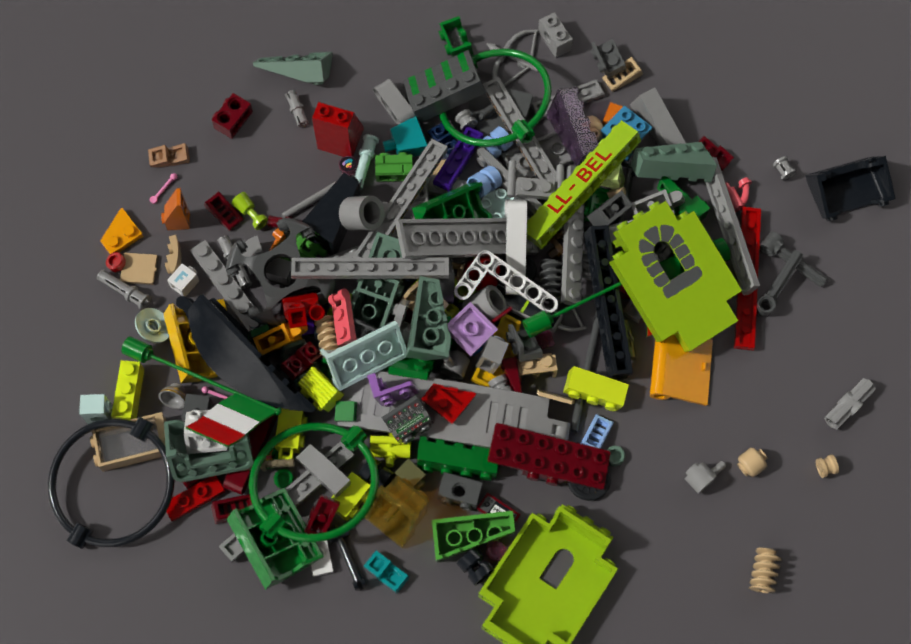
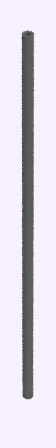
(595, 330)

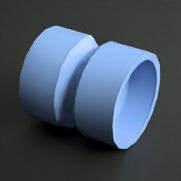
(496, 151)
(490, 179)

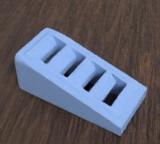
(603, 422)

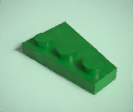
(412, 368)

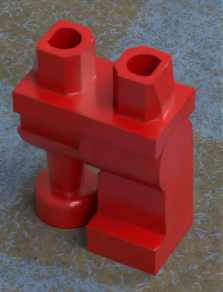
(298, 307)

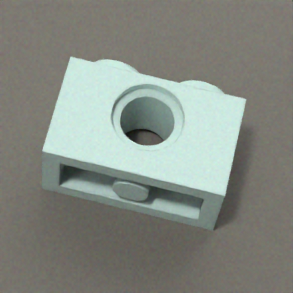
(95, 408)

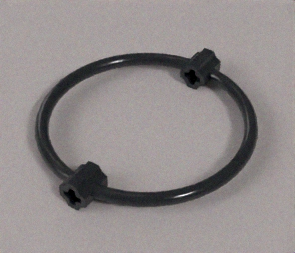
(81, 534)

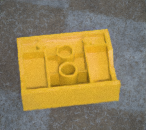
(183, 345)

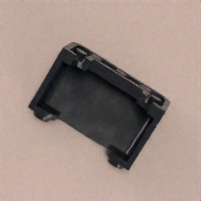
(851, 186)

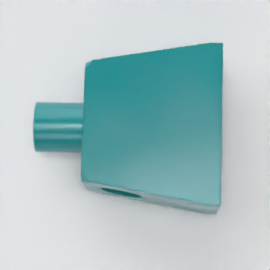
(406, 138)

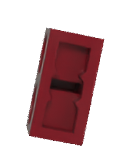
(235, 117)

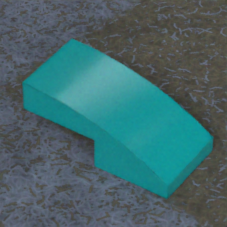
(386, 572)

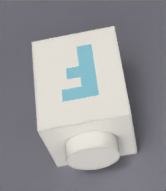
(183, 279)

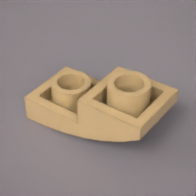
(174, 257)

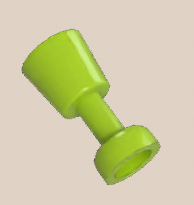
(246, 206)

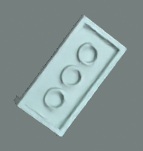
(365, 355)

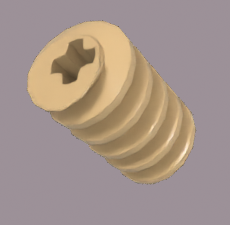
(326, 333)
(764, 570)

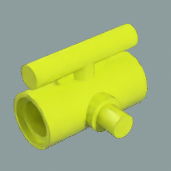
(389, 448)

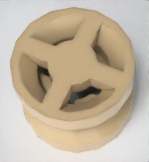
(827, 466)

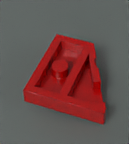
(448, 401)

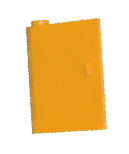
(681, 373)

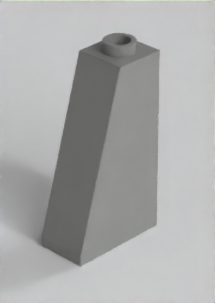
(654, 112)

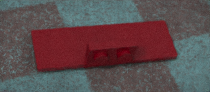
(548, 457)

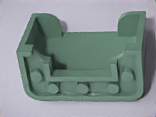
(202, 465)

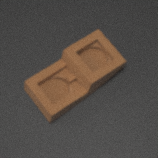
(164, 156)

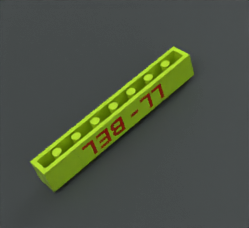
(581, 183)

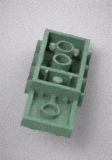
(376, 298)

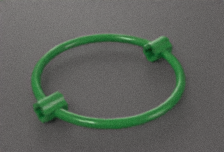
(520, 129)
(274, 523)

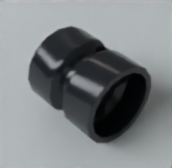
(385, 474)
(470, 561)

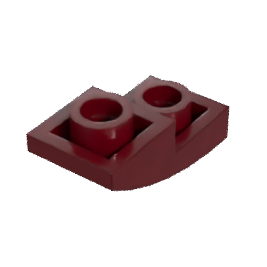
(301, 361)

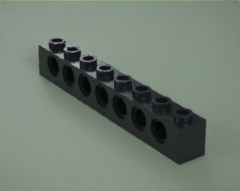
(608, 305)

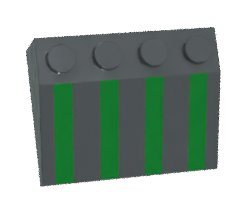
(443, 86)

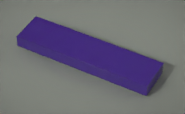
(456, 161)

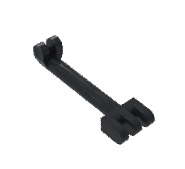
(359, 583)

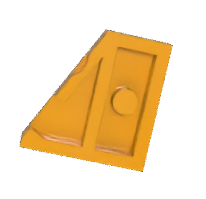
(120, 233)

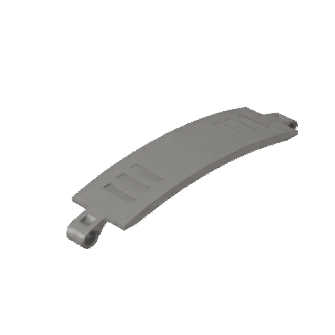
(475, 423)

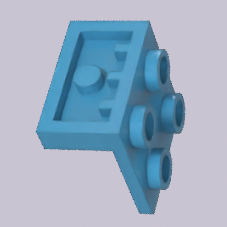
(629, 118)

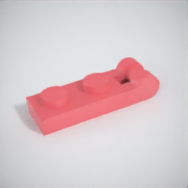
(343, 317)

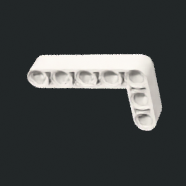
(516, 239)
(506, 279)

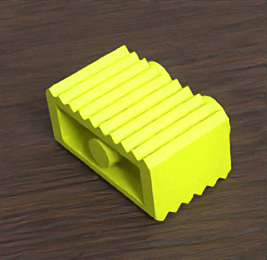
(320, 389)

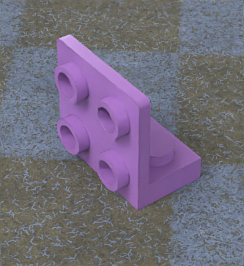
(388, 397)

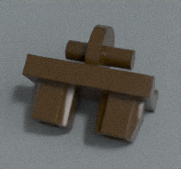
(557, 251)

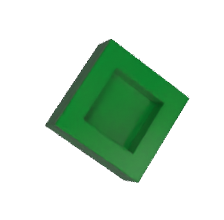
(345, 411)

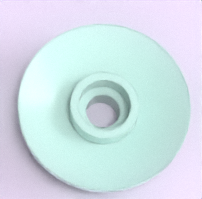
(155, 319)

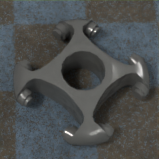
(258, 264)

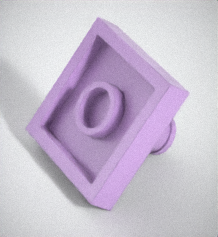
(470, 329)

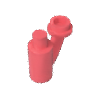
(739, 202)

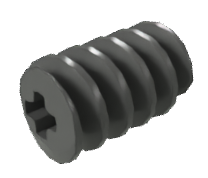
(549, 277)

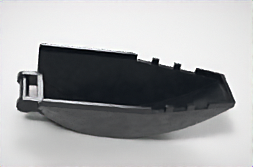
(235, 358)

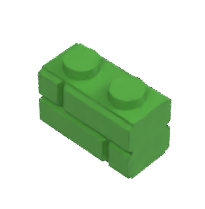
(392, 167)

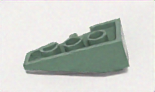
(308, 68)
(429, 329)

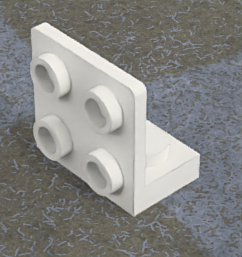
(196, 443)

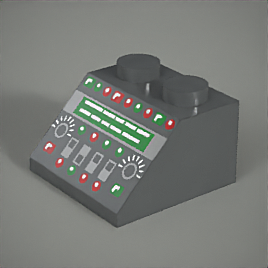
(408, 420)

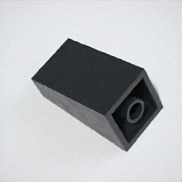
(325, 215)

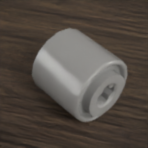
(361, 213)
(488, 302)

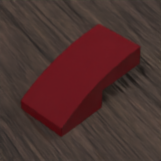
(720, 153)

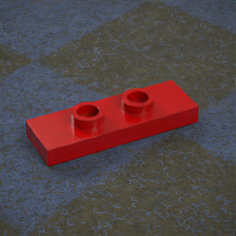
(194, 497)

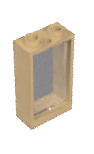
(119, 449)

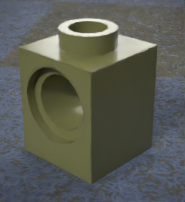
(412, 473)

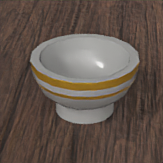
(173, 396)

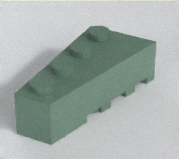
(674, 161)

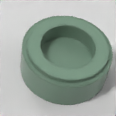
(617, 455)

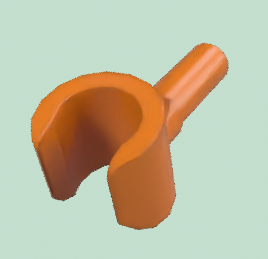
(279, 237)

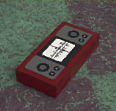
(492, 505)

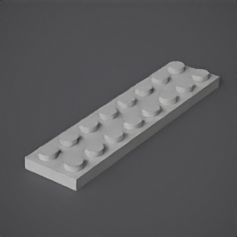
(454, 237)

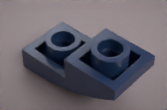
(441, 135)

